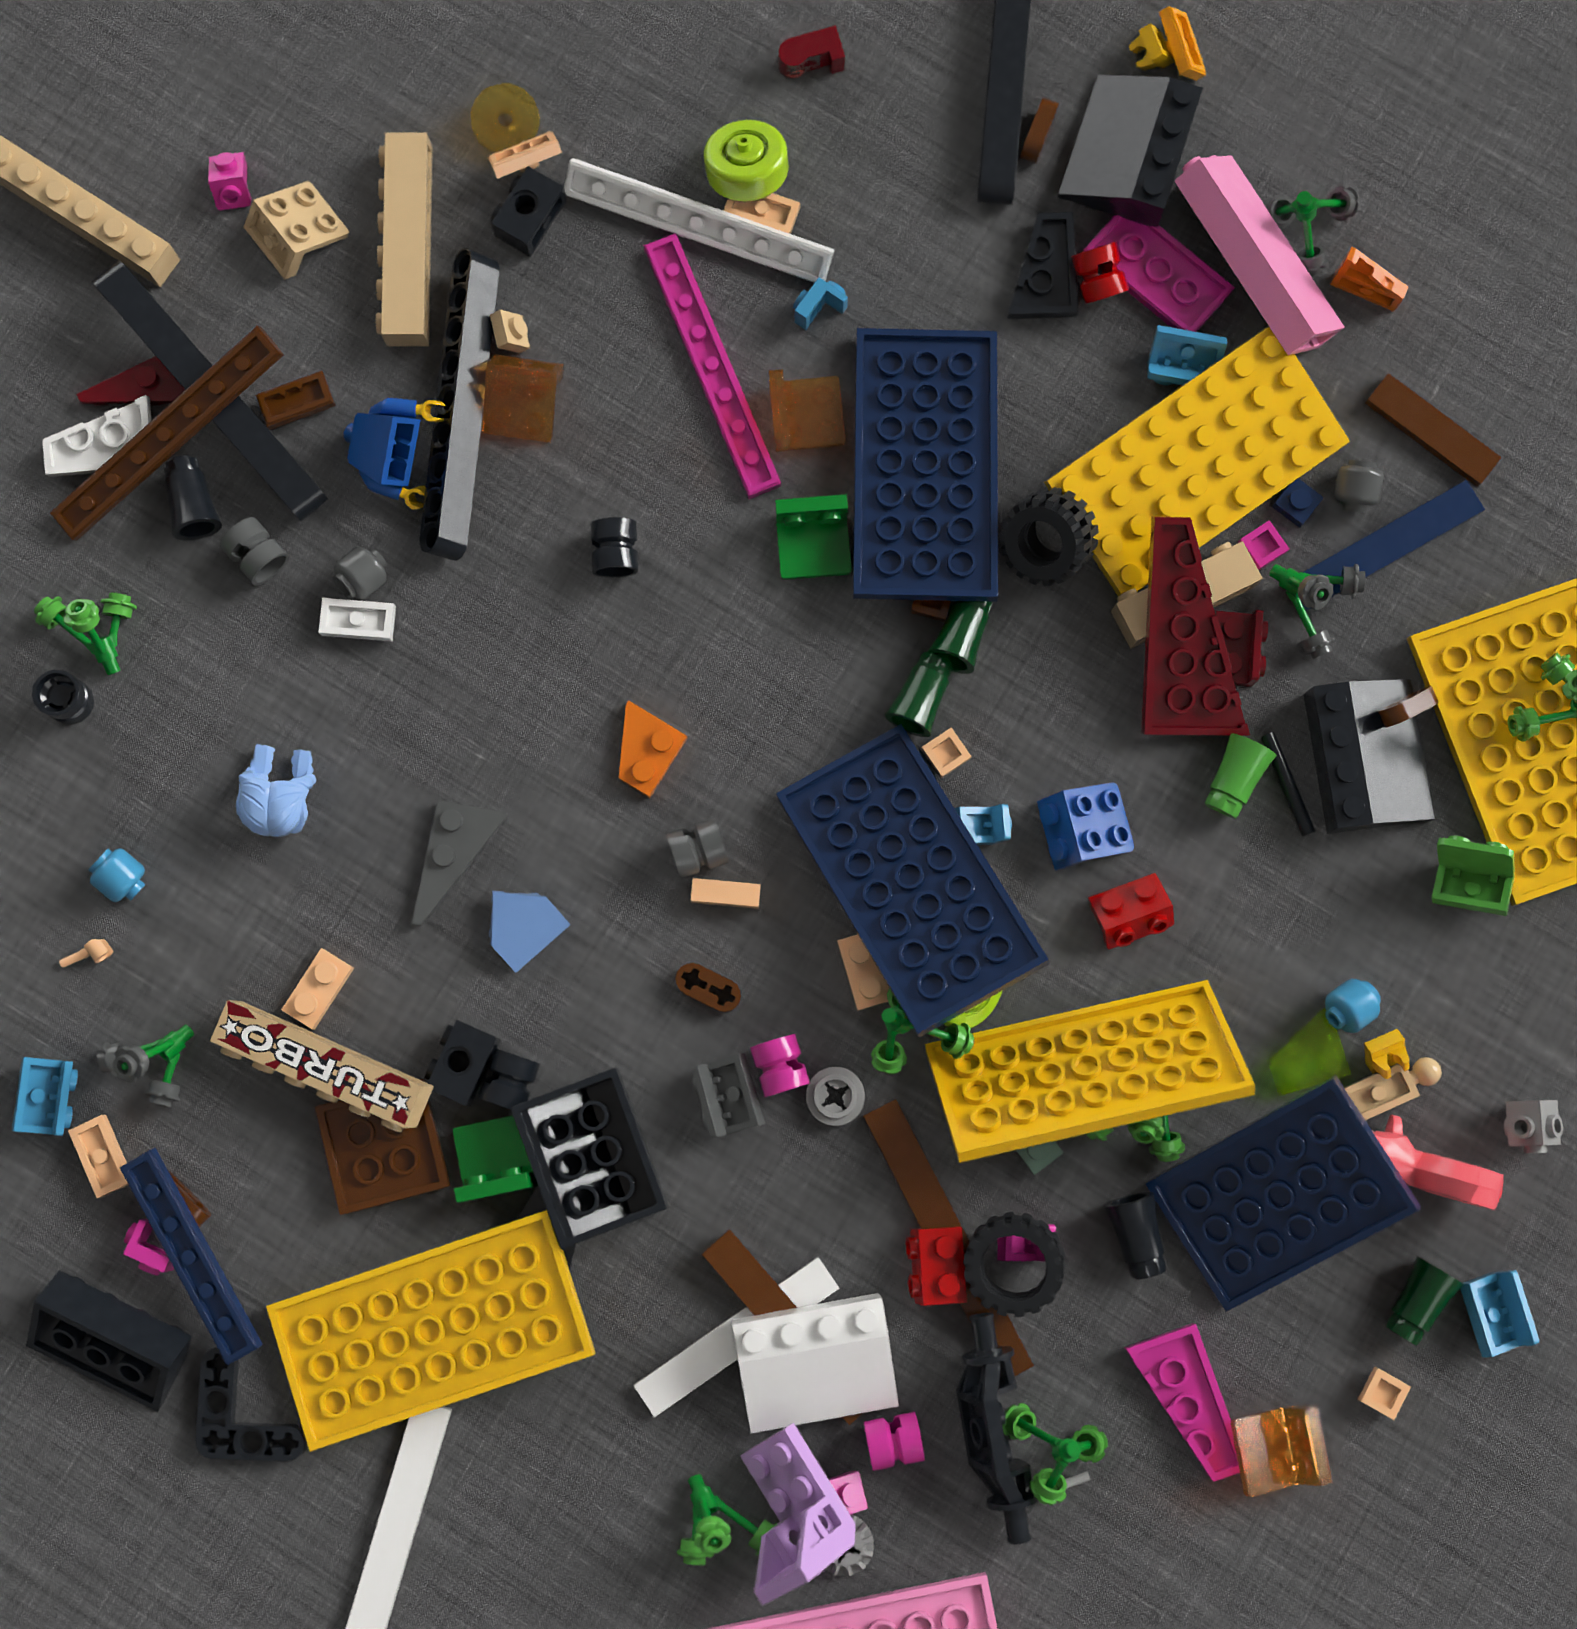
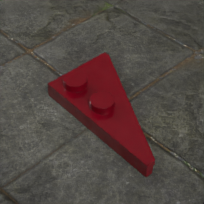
(144, 379)

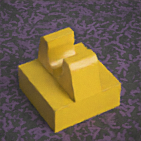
(1154, 42)
(1386, 1052)

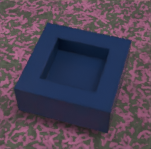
(1297, 502)

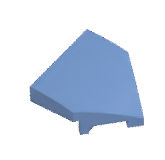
(523, 926)

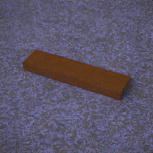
(1433, 430)

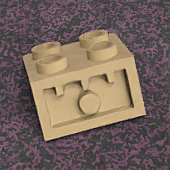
(293, 224)

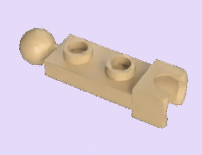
(1376, 1094)

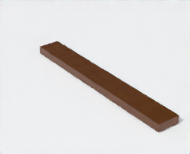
(167, 433)
(932, 1206)

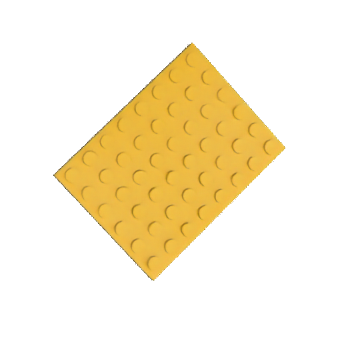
(1517, 788)

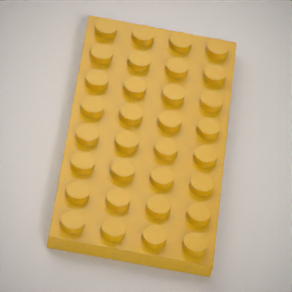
(1203, 455)
(1089, 1071)
(430, 1330)

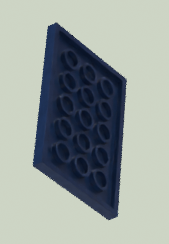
(1282, 1194)

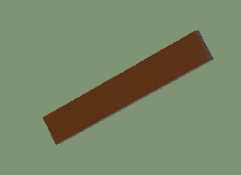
(749, 1280)

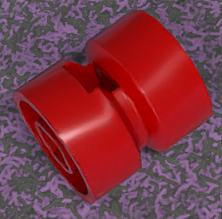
(1104, 285)

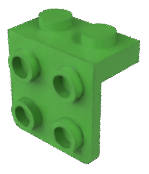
(1474, 875)

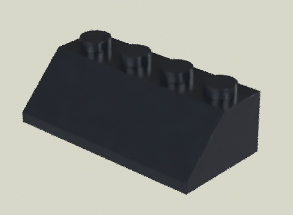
(107, 1339)

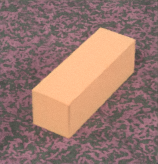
(725, 893)

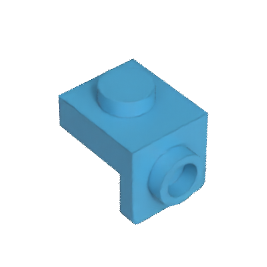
(810, 303)
(987, 824)

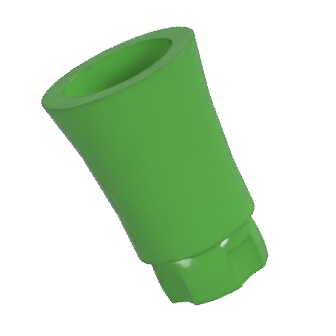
(1238, 775)

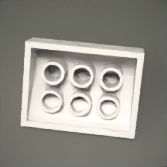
(815, 1362)

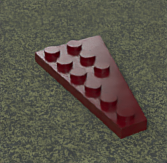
(1186, 658)

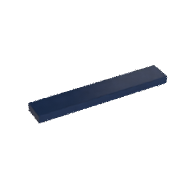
(1404, 534)
(191, 1256)

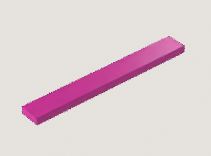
(712, 366)

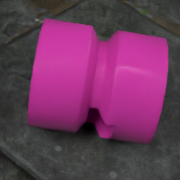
(780, 1065)
(894, 1441)

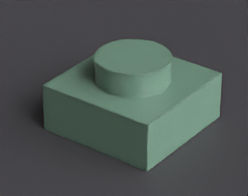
(1039, 1156)

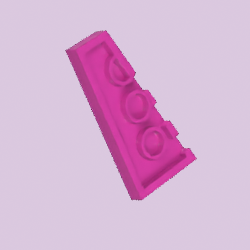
(1186, 1387)

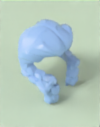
(278, 805)

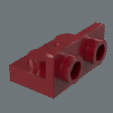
(1243, 640)

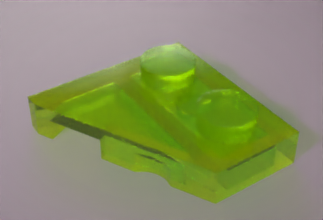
(1309, 1057)

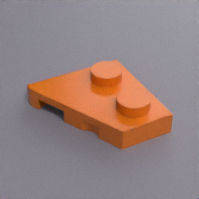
(1368, 280)
(647, 749)

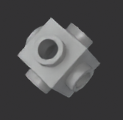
(1533, 1125)

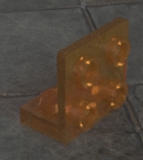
(520, 397)
(806, 412)
(1281, 1449)

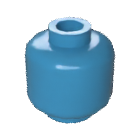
(117, 875)
(1352, 1005)

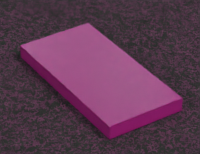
(1164, 273)

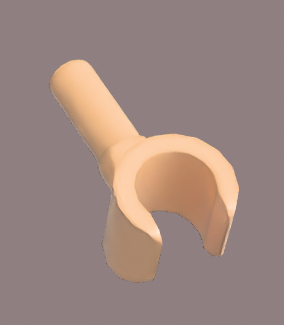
(97, 949)

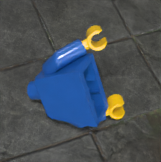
(385, 446)

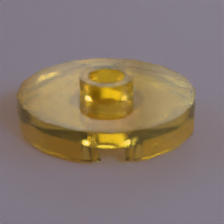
(499, 101)

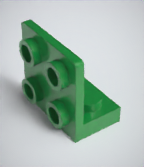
(813, 537)
(491, 1159)

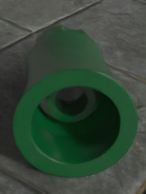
(962, 634)
(921, 695)
(1421, 1301)

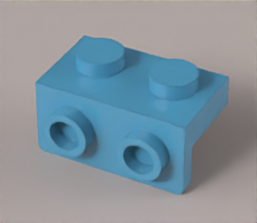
(1182, 354)
(44, 1096)
(1499, 1312)

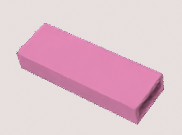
(1258, 253)

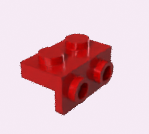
(1132, 911)
(936, 1266)

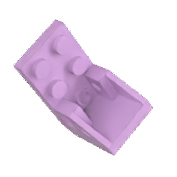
(806, 1511)

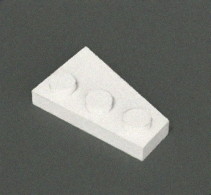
(89, 445)

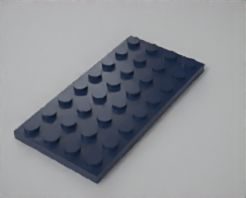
(926, 465)
(912, 880)

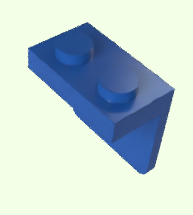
(1085, 824)

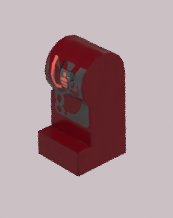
(811, 52)

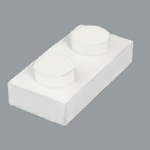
(357, 619)

